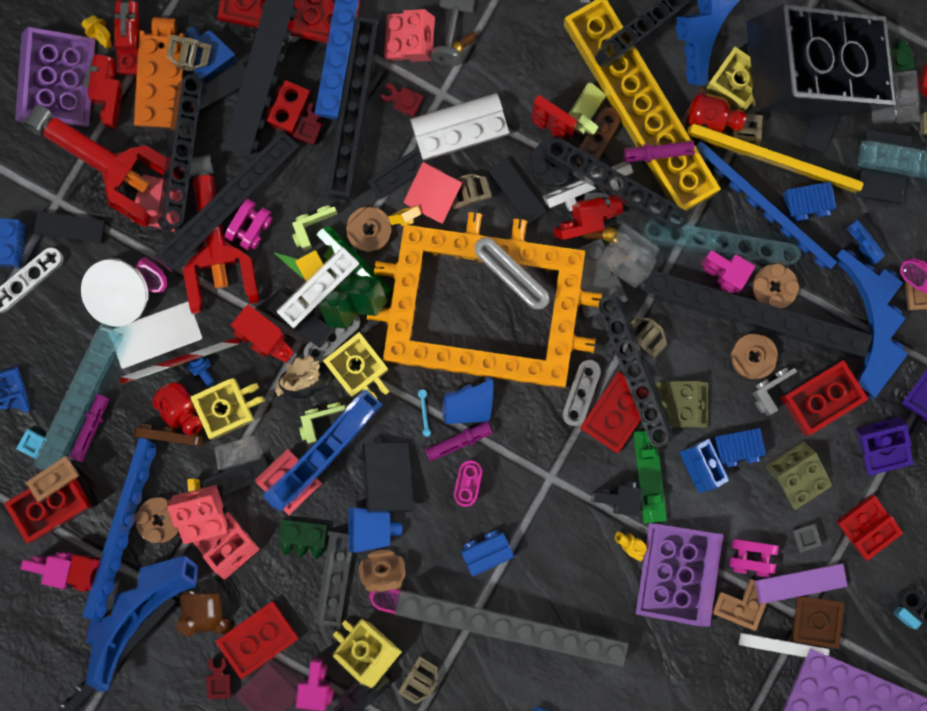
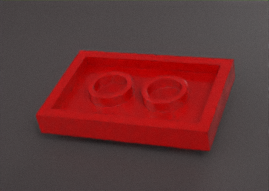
(553, 118)
(614, 415)
(257, 640)

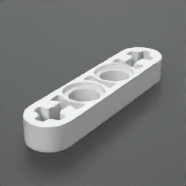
(28, 283)
(778, 645)

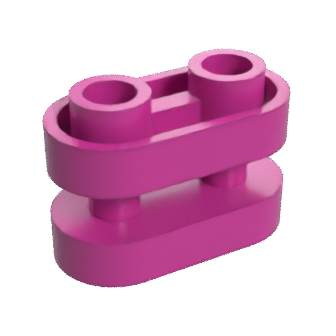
(260, 219)
(468, 483)
(762, 567)

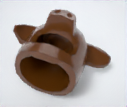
(201, 614)

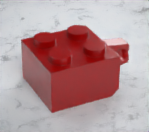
(264, 335)

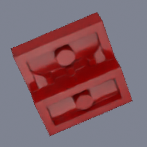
(869, 527)

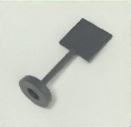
(446, 54)

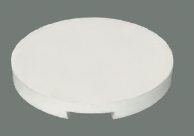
(114, 292)

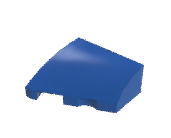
(868, 247)
(13, 390)
(469, 404)

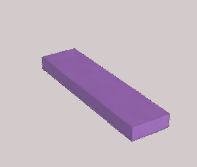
(800, 583)

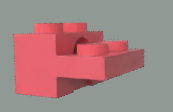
(409, 36)
(198, 514)
(227, 551)

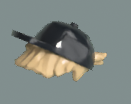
(303, 378)

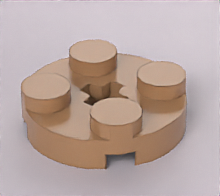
(369, 216)
(775, 273)
(751, 369)
(145, 525)
(384, 581)

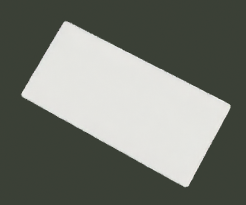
(157, 335)

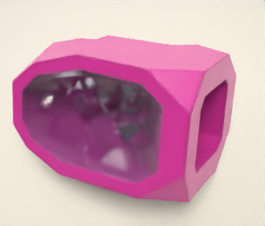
(915, 273)
(153, 275)
(385, 600)

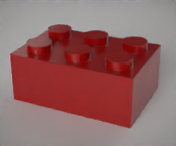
(824, 398)
(40, 518)

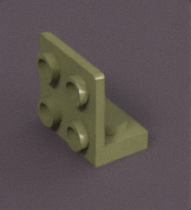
(684, 403)
(800, 474)

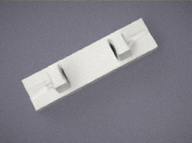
(568, 193)
(317, 287)

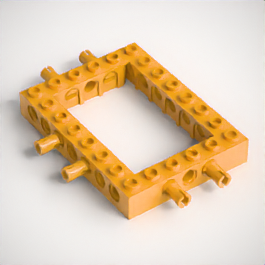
(472, 362)

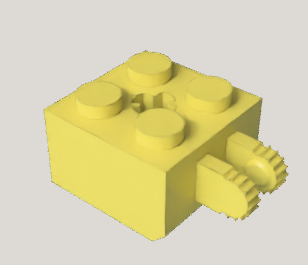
(724, 85)
(371, 368)
(230, 395)
(365, 652)

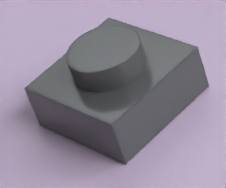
(806, 538)

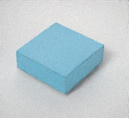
(30, 443)
(906, 617)

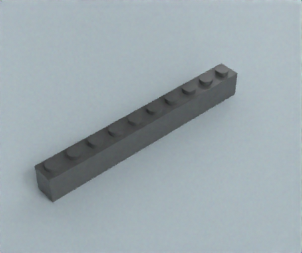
(511, 627)

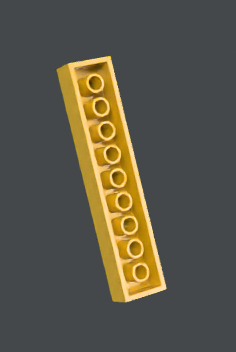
(641, 106)

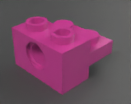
(732, 273)
(54, 568)
(315, 692)

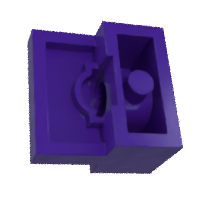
(885, 445)

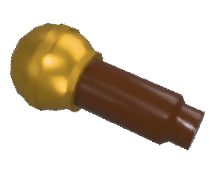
(465, 41)
(607, 234)

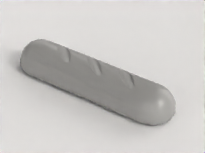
(511, 273)

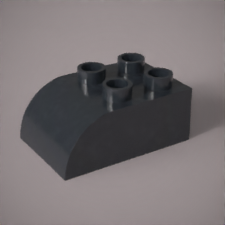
(820, 62)

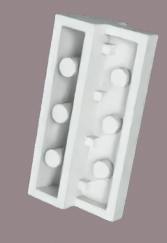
(459, 126)

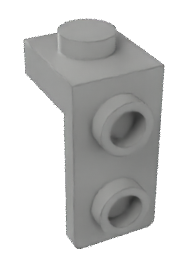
(764, 402)

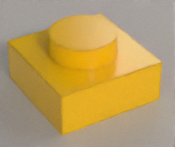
(404, 216)

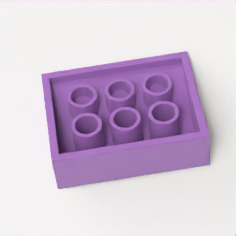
(54, 74)
(679, 574)

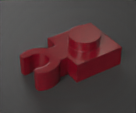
(405, 101)
(308, 128)
(219, 683)

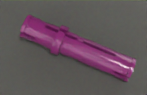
(658, 151)
(89, 428)
(463, 439)

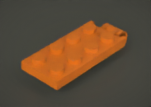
(156, 75)

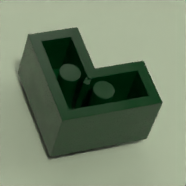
(352, 298)

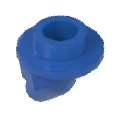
(200, 367)

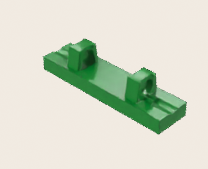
(363, 270)
(649, 478)

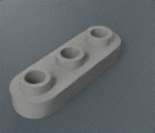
(330, 347)
(584, 382)

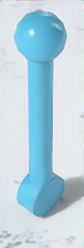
(423, 394)

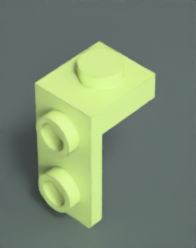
(585, 109)
(301, 237)
(308, 430)

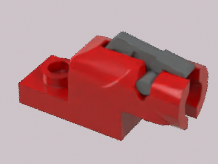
(126, 37)
(104, 89)
(589, 215)

